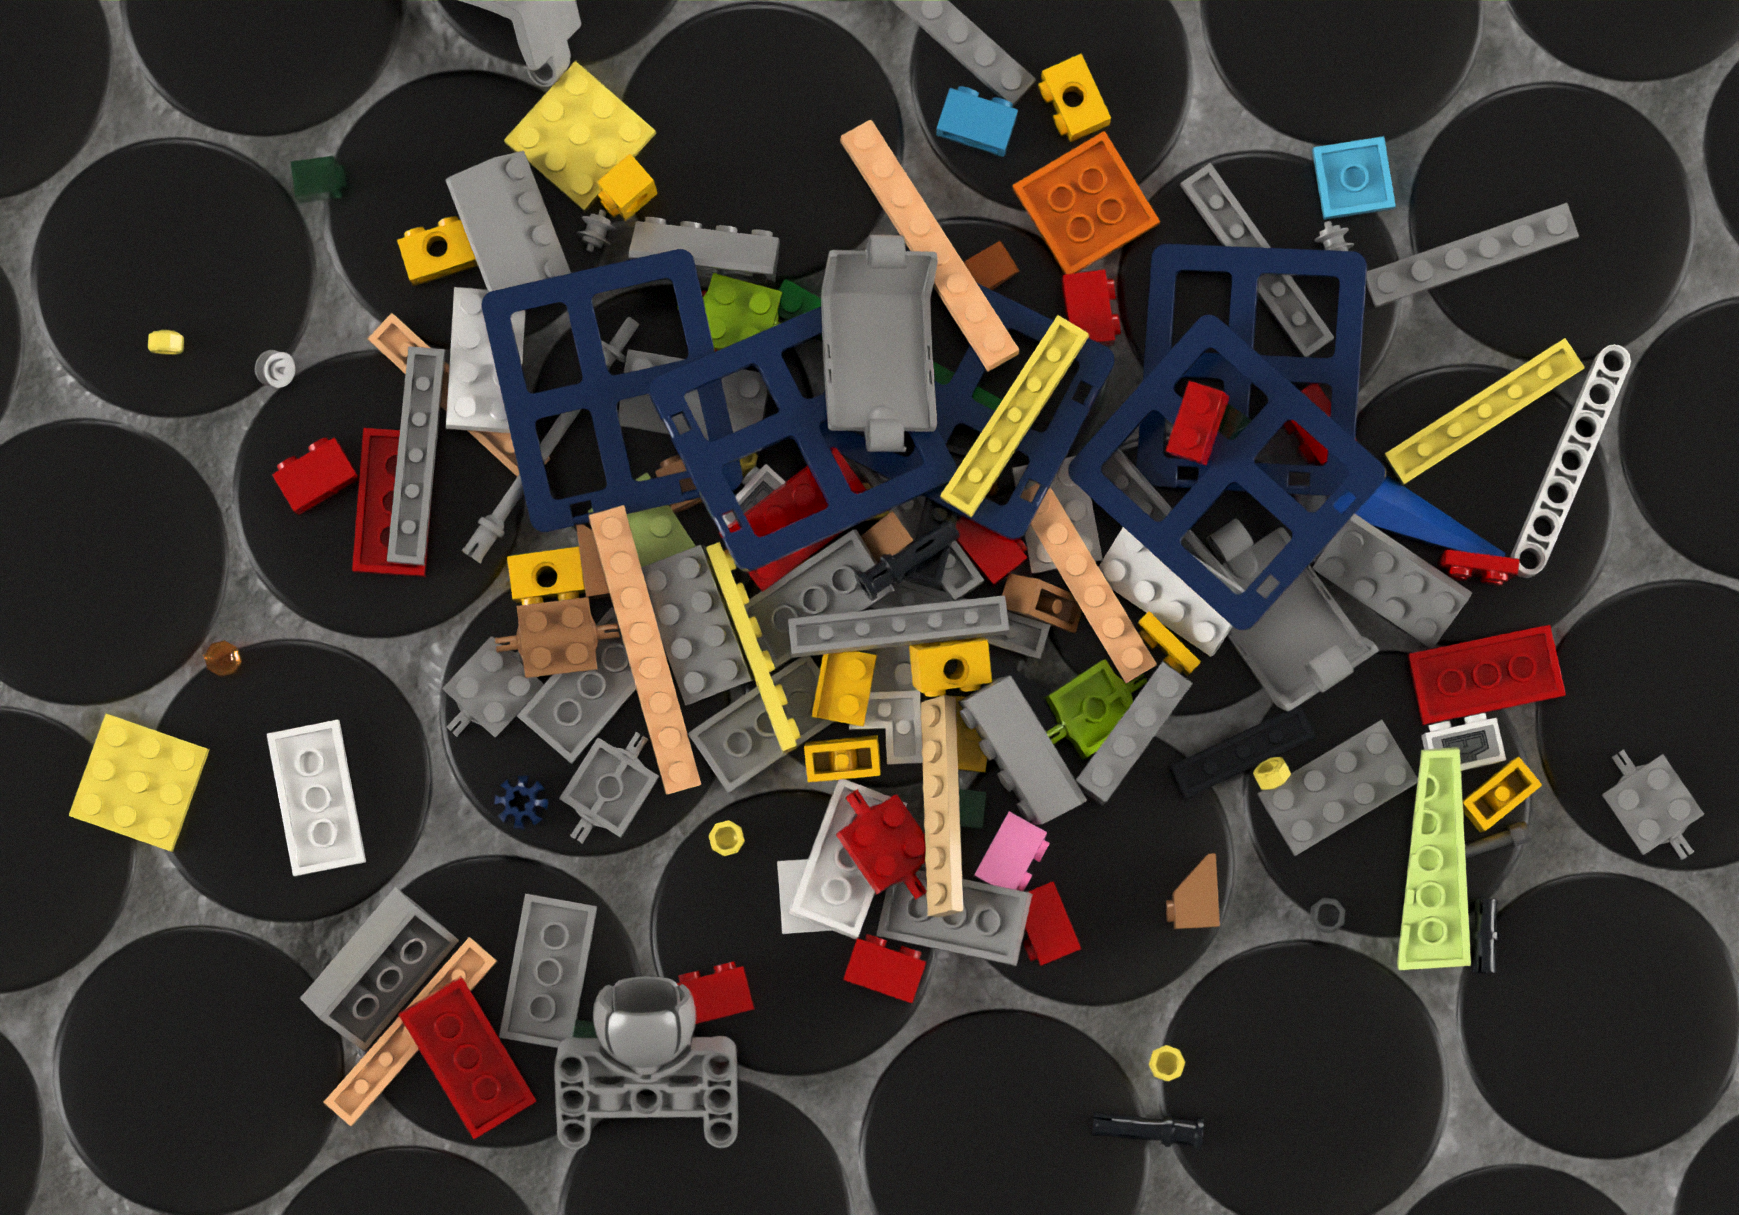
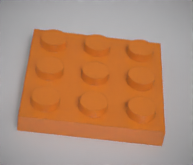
(1086, 204)

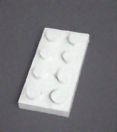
(473, 384)
(1155, 588)
(316, 798)
(832, 885)

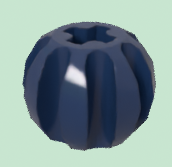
(511, 797)

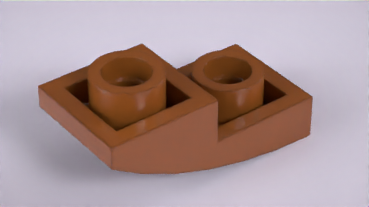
(992, 266)

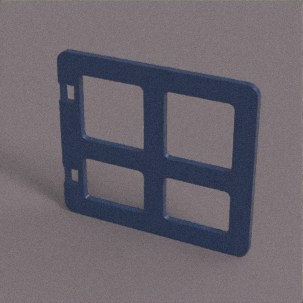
(1246, 267)
(599, 389)
(957, 407)
(796, 420)
(1231, 463)

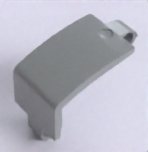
(541, 33)
(879, 341)
(1304, 637)

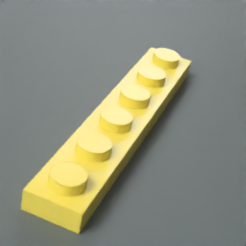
(1483, 411)
(1014, 416)
(759, 662)

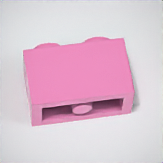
(1012, 853)

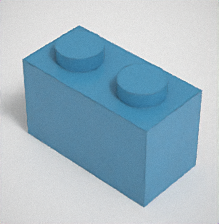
(977, 120)

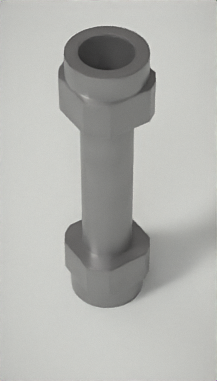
(1515, 834)

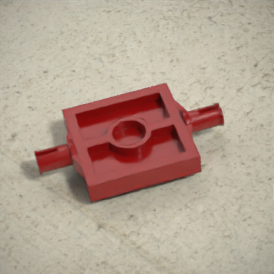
(885, 844)

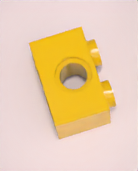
(1075, 77)
(626, 188)
(422, 266)
(526, 568)
(929, 662)
(842, 758)
(1500, 794)

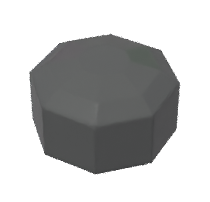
(1327, 915)

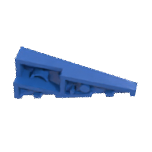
(1414, 519)

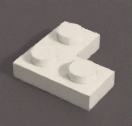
(900, 717)

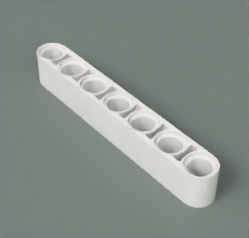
(1579, 446)

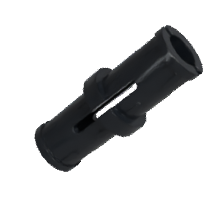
(1485, 936)

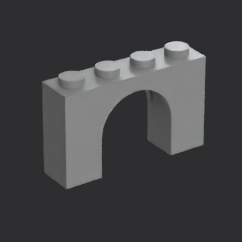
(1132, 733)

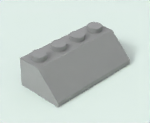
(507, 222)
(717, 251)
(744, 394)
(1021, 751)
(379, 969)

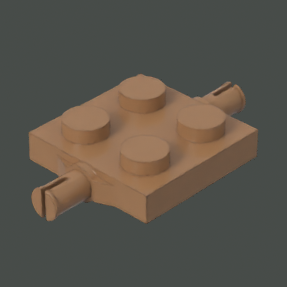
(557, 637)

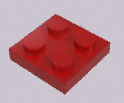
(1491, 568)

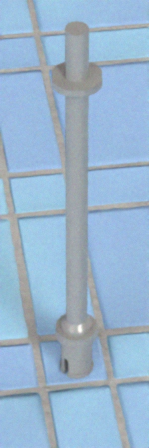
(493, 525)

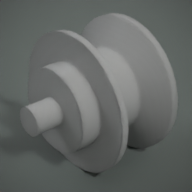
(596, 230)
(1333, 238)
(275, 368)

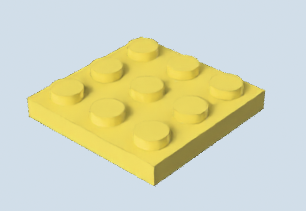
(579, 135)
(139, 782)

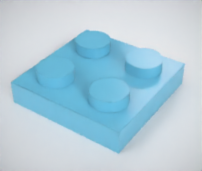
(1353, 178)

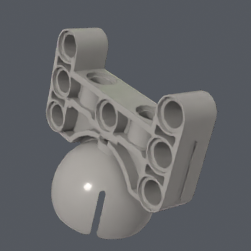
(641, 1049)

